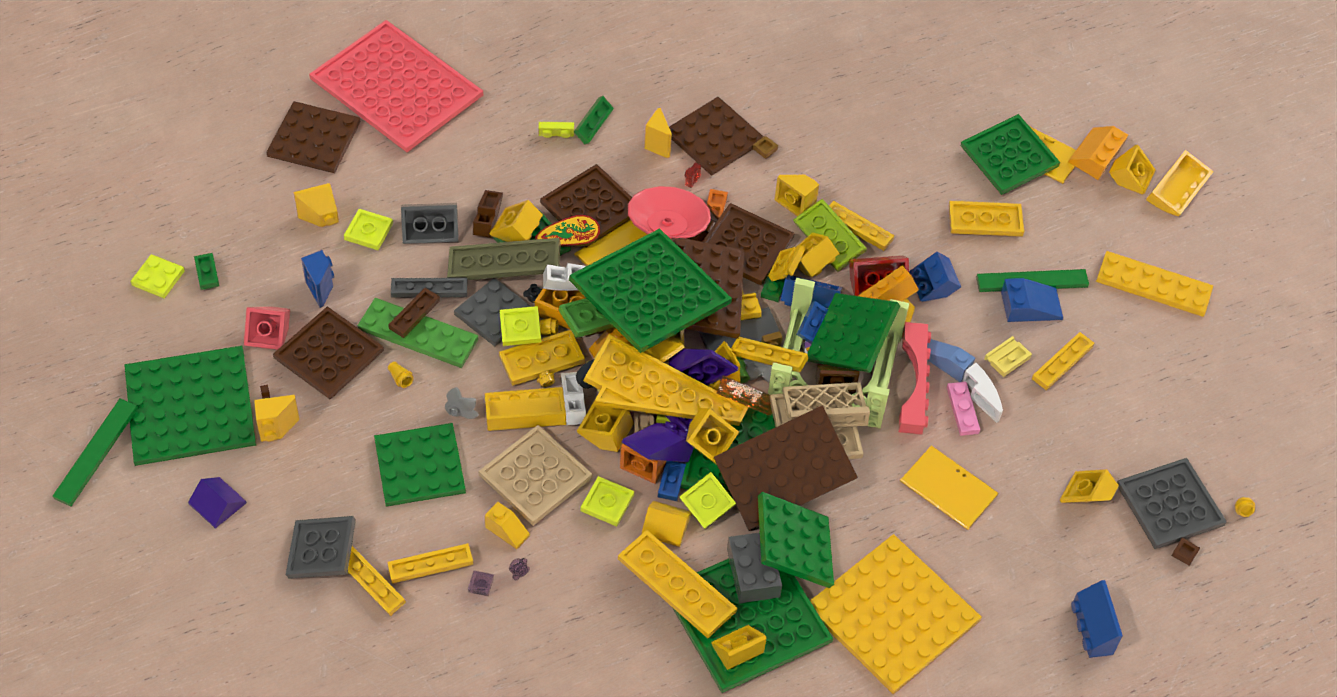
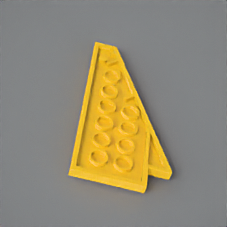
(647, 385)

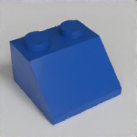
(318, 275)

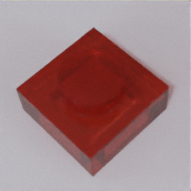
(692, 174)

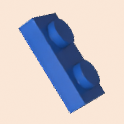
(812, 322)
(671, 480)

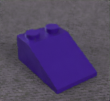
(702, 365)
(661, 442)

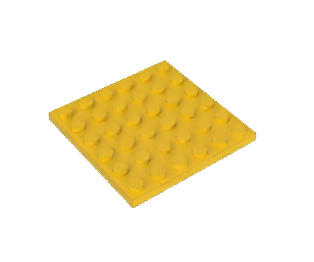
(894, 613)

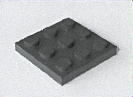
(483, 310)
(320, 547)

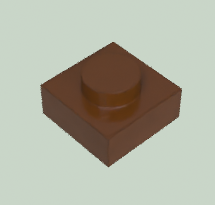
(1185, 551)

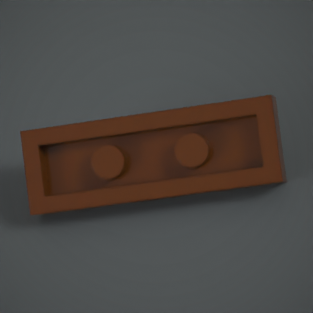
(414, 312)

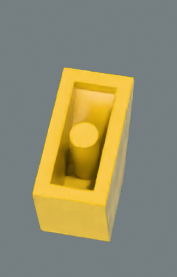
(506, 525)

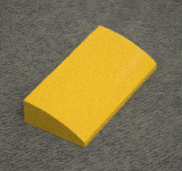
(1180, 184)
(525, 408)

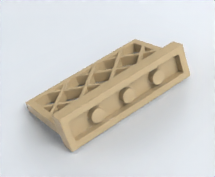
(839, 417)

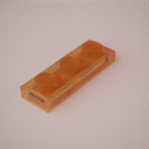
(745, 395)

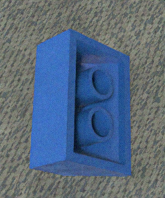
(822, 293)
(1097, 620)

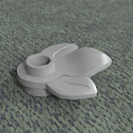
(757, 369)
(459, 405)

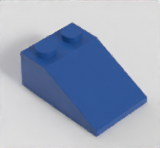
(1030, 301)

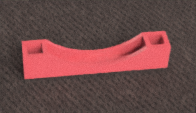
(914, 343)

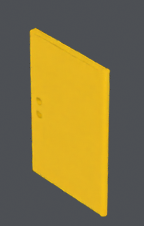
(1062, 153)
(610, 243)
(950, 491)

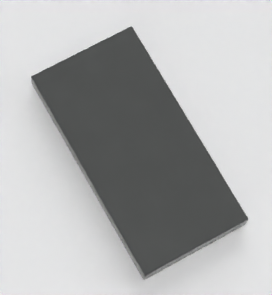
(750, 329)

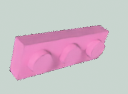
(963, 408)

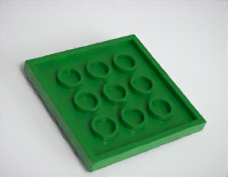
(1010, 154)
(853, 332)
(419, 464)
(795, 540)

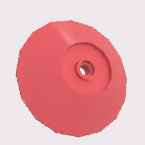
(670, 209)

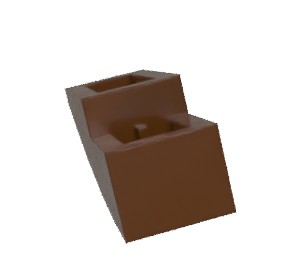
(487, 213)

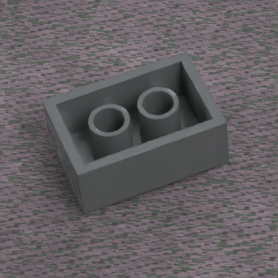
(751, 578)

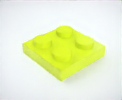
(368, 229)
(157, 276)
(520, 326)
(707, 500)
(607, 501)

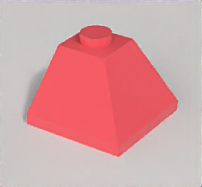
(266, 327)

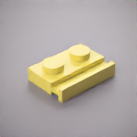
(1008, 356)

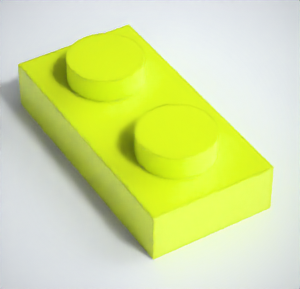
(561, 129)

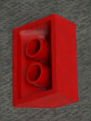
(868, 271)

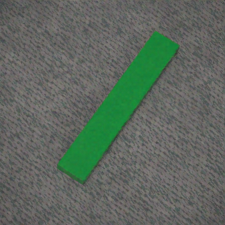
(1055, 278)
(95, 452)

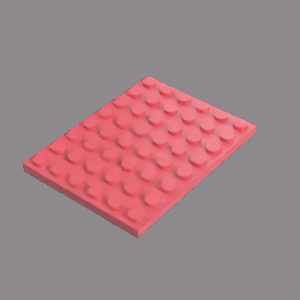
(396, 85)

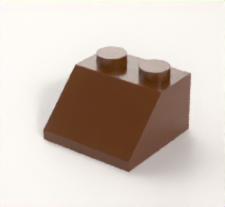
(836, 375)

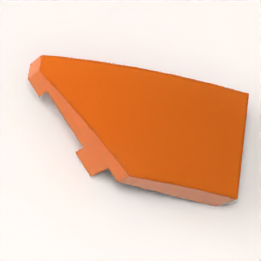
(717, 202)

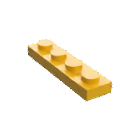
(862, 227)
(769, 353)
(1062, 361)
(430, 563)
(374, 583)

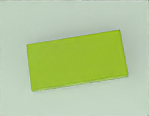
(824, 221)

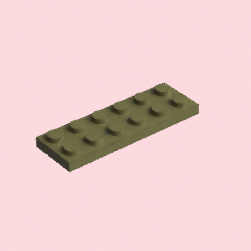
(503, 259)

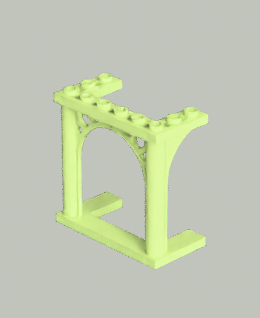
(877, 387)

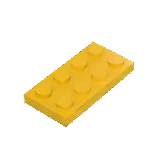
(986, 218)
(551, 355)

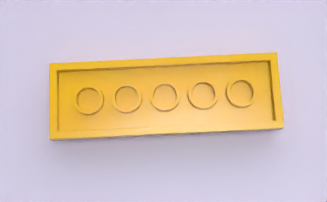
(1155, 283)
(677, 583)

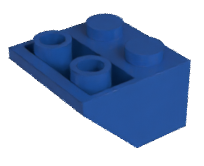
(935, 278)

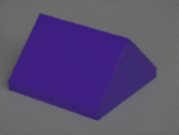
(215, 500)

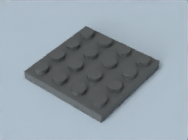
(1171, 503)

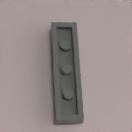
(440, 286)

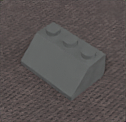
(429, 223)

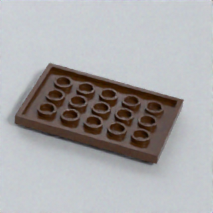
(725, 268)
(788, 462)

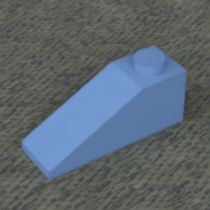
(950, 359)

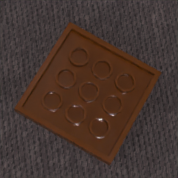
(714, 135)
(313, 137)
(592, 195)
(755, 236)
(328, 352)

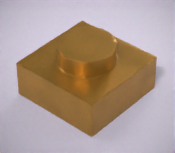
(765, 147)
(773, 339)

